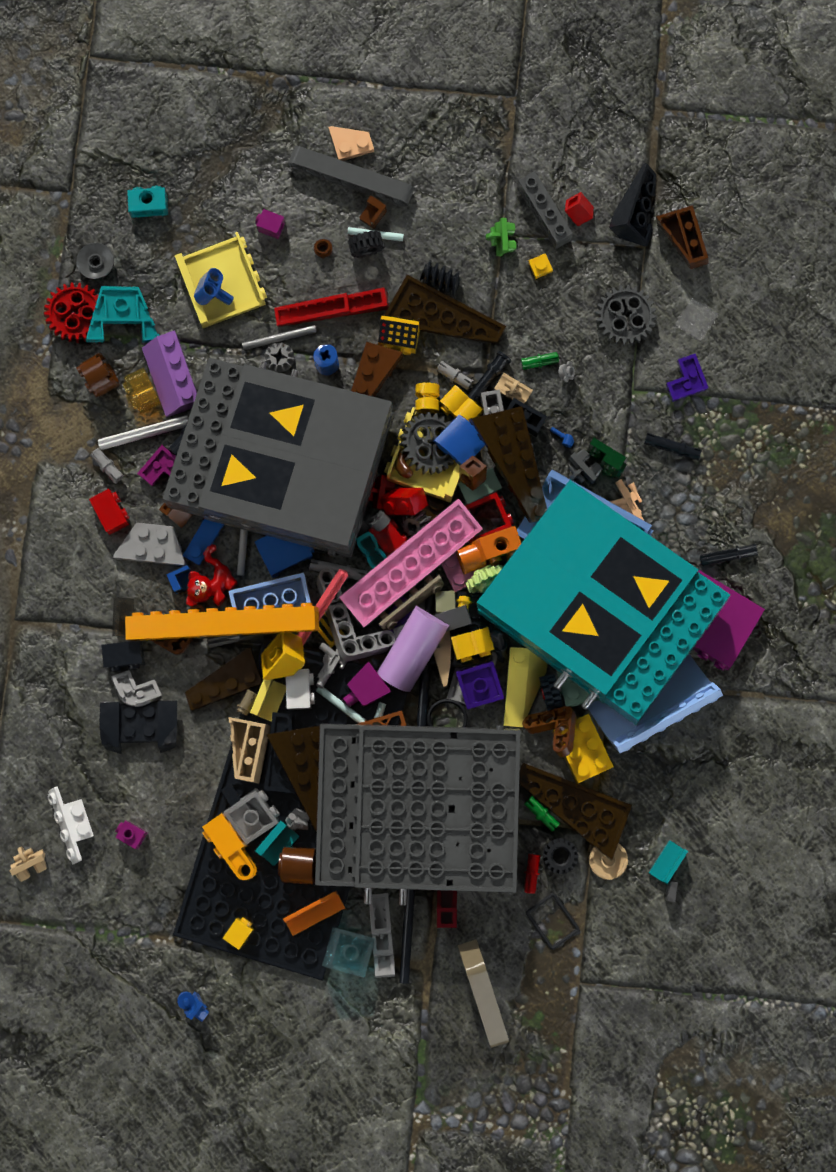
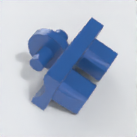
(192, 1005)

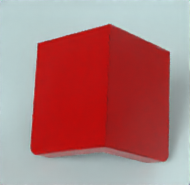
(579, 209)

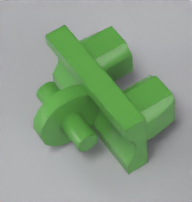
(499, 237)

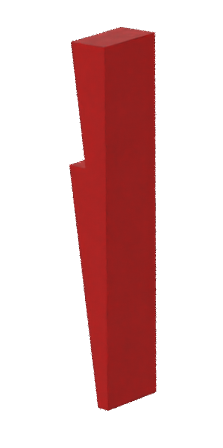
(332, 307)

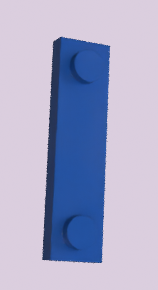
(202, 539)

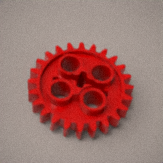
(64, 299)

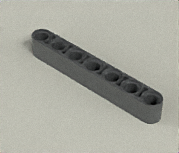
(351, 176)

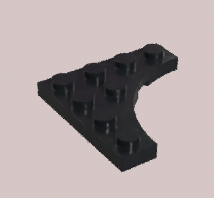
(275, 776)

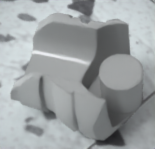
(297, 820)

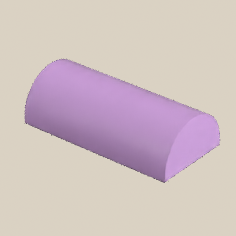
(412, 649)

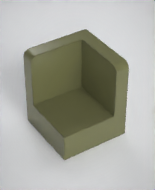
(445, 601)

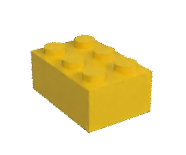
(588, 752)

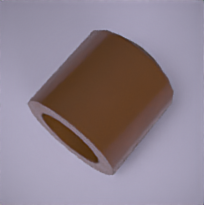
(297, 865)

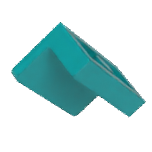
(274, 843)
(668, 862)

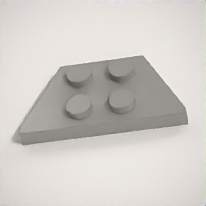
(151, 545)

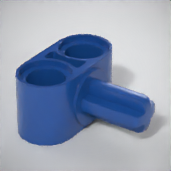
(210, 287)

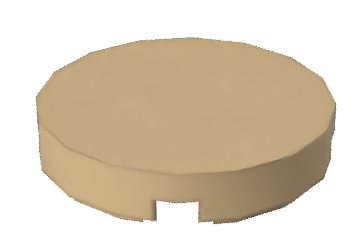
(605, 867)

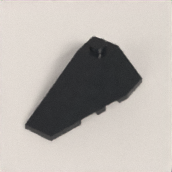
(633, 213)

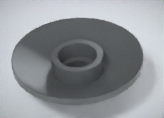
(91, 253)

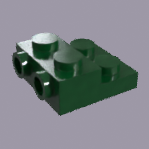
(612, 461)

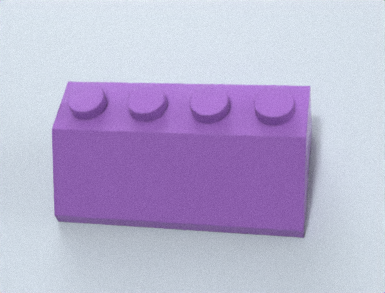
(170, 373)

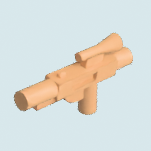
(628, 499)

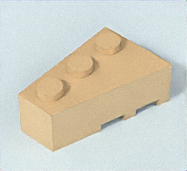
(249, 748)

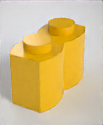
(457, 403)
(472, 644)

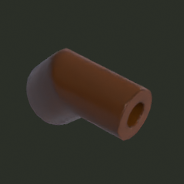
(401, 466)

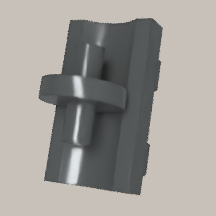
(589, 473)

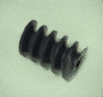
(440, 276)

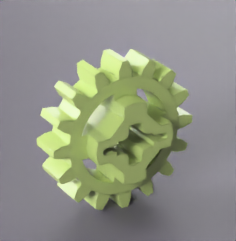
(482, 578)

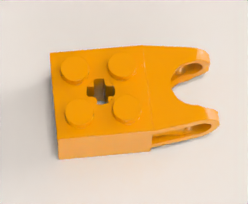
(229, 846)

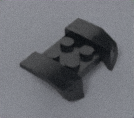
(139, 724)

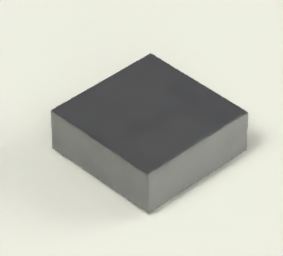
(671, 891)

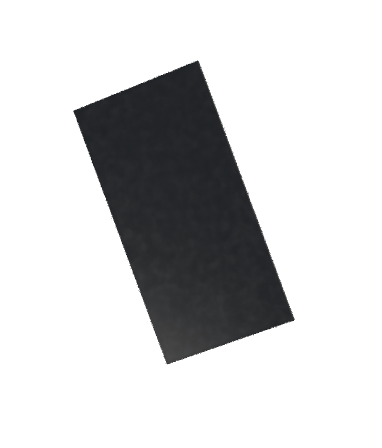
(219, 896)

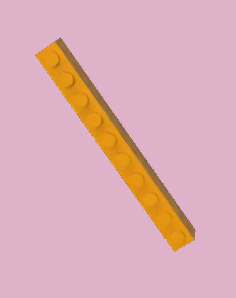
(222, 623)

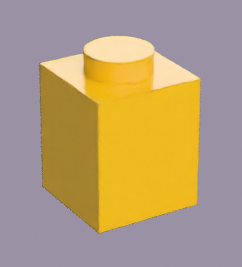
(238, 932)

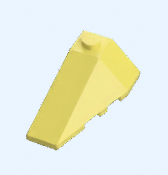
(522, 684)

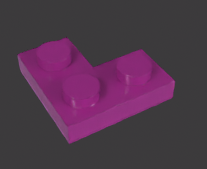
(157, 465)

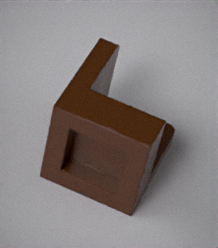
(373, 212)

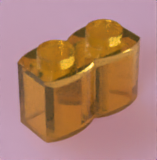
(141, 389)

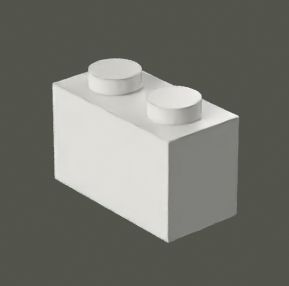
(299, 690)

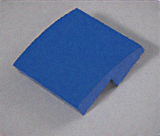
(459, 440)

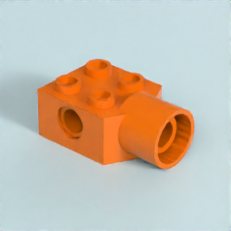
(484, 550)

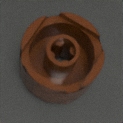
(99, 375)

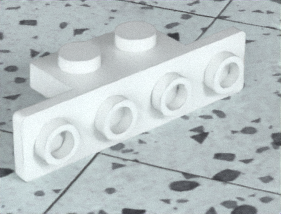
(72, 822)

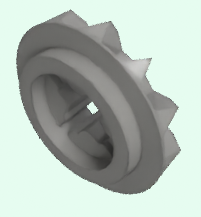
(285, 363)

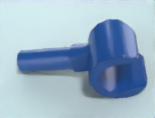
(567, 438)

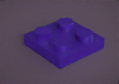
(480, 685)

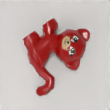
(201, 588)

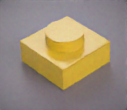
(540, 266)

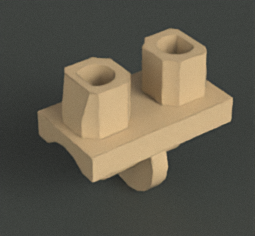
(513, 388)
(25, 860)

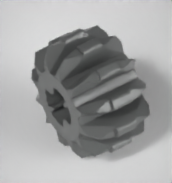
(414, 523)

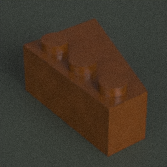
(685, 235)
(374, 368)

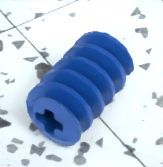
(326, 359)

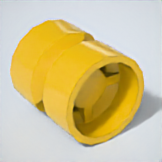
(427, 398)

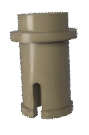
(246, 703)

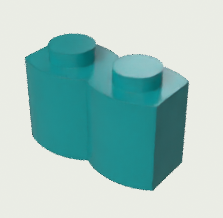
(369, 548)

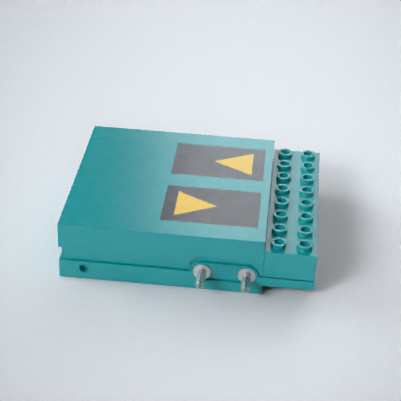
(602, 602)

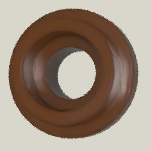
(320, 243)

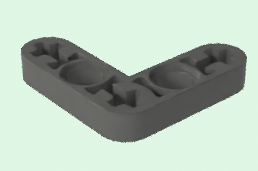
(374, 519)

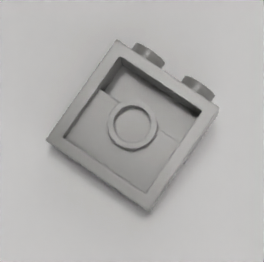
(252, 815)

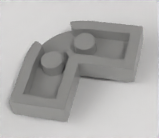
(132, 694)

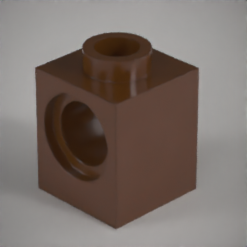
(472, 473)

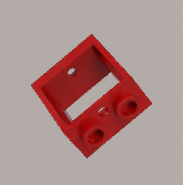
(500, 503)

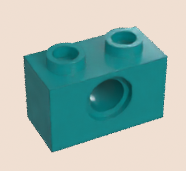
(156, 207)

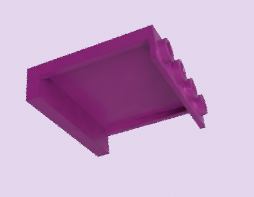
(729, 629)

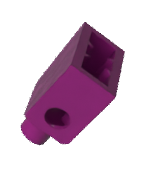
(366, 687)

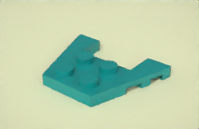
(120, 306)

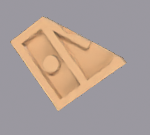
(350, 142)

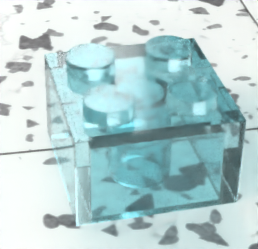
(348, 952)

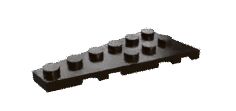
(441, 313)

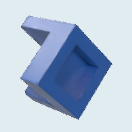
(179, 579)

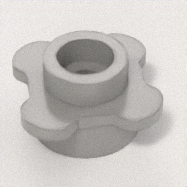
(566, 371)

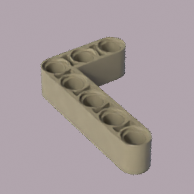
(483, 993)

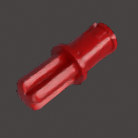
(532, 873)

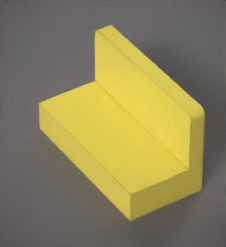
(268, 699)

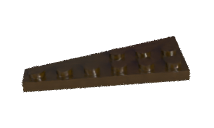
(512, 453)
(300, 760)
(586, 811)

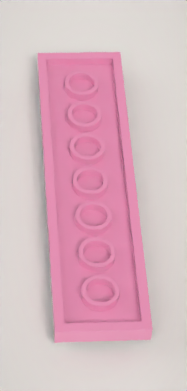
(410, 563)

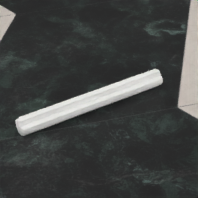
(143, 432)

